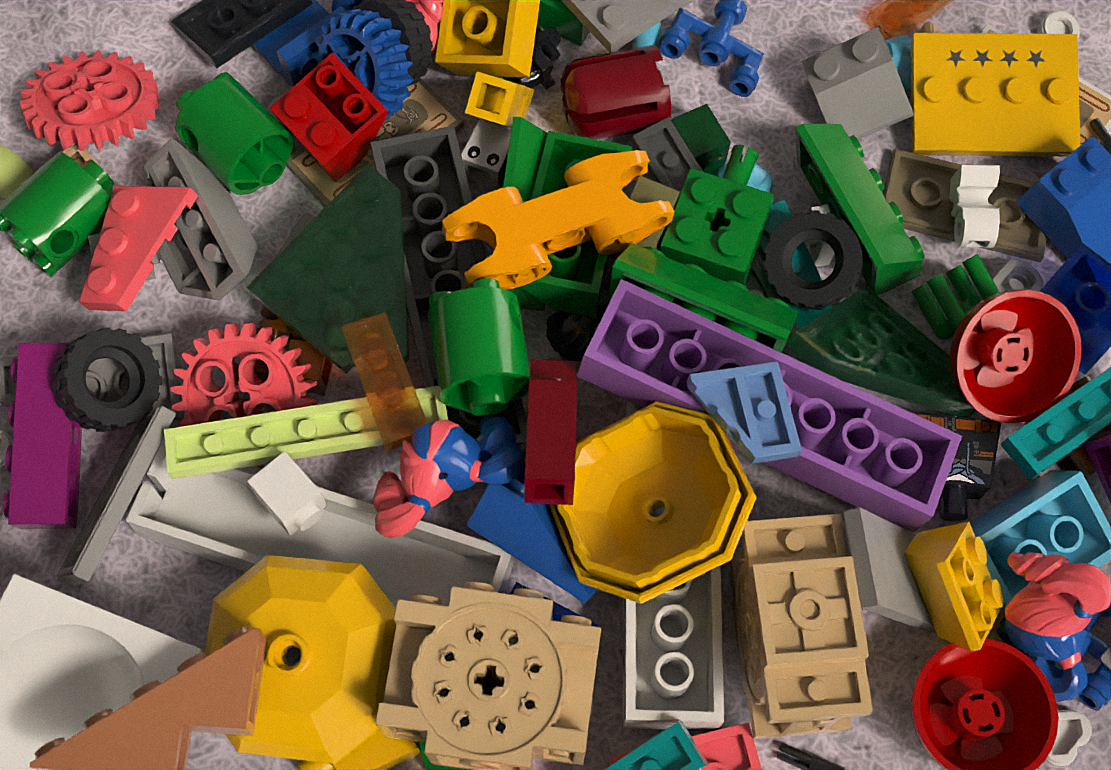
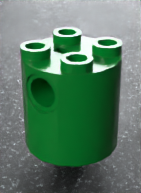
(233, 134)
(56, 211)
(479, 348)

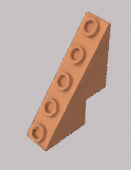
(156, 727)

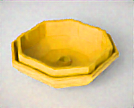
(630, 471)
(345, 646)

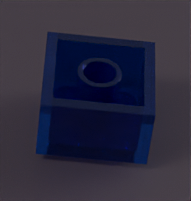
(1085, 290)

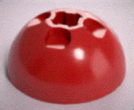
(1034, 349)
(998, 692)

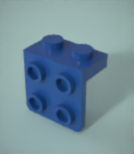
(293, 43)

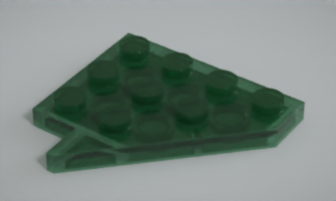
(343, 269)
(879, 351)

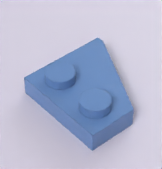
(750, 409)

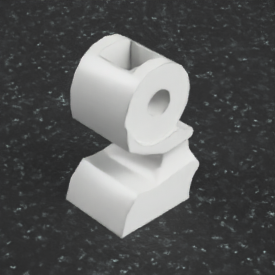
(975, 219)

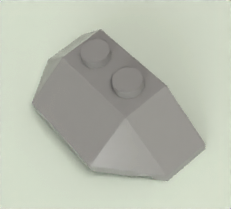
(212, 240)

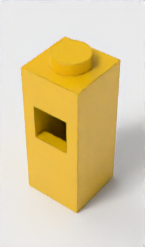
(498, 99)

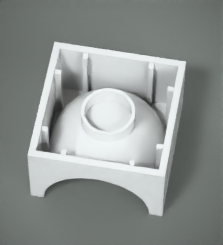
(68, 664)

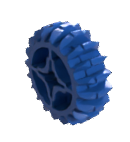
(370, 52)

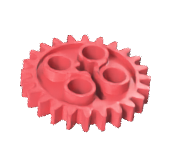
(90, 100)
(205, 400)

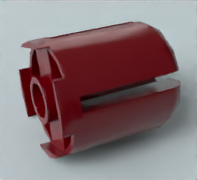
(615, 93)

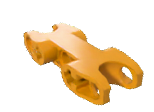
(584, 211)

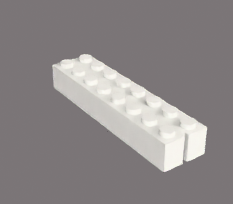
(226, 523)

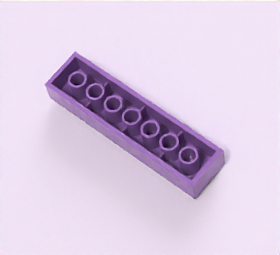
(847, 437)

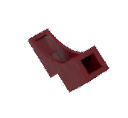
(551, 432)

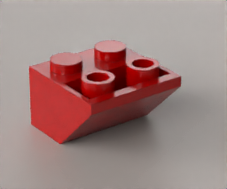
(331, 116)

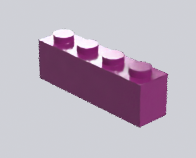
(44, 447)

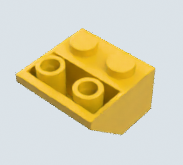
(955, 583)

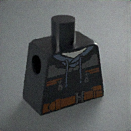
(972, 465)

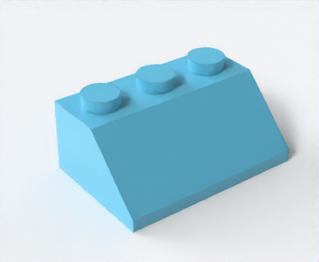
(1047, 518)

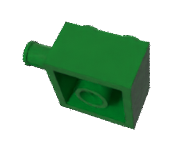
(722, 203)

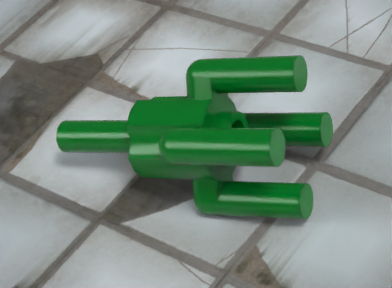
(948, 302)

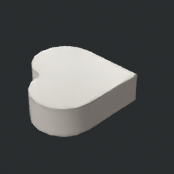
(1072, 732)

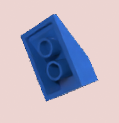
(1075, 201)
(527, 534)

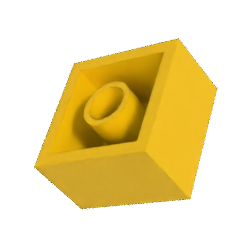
(487, 37)

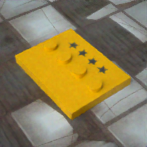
(994, 94)

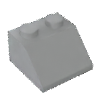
(858, 85)

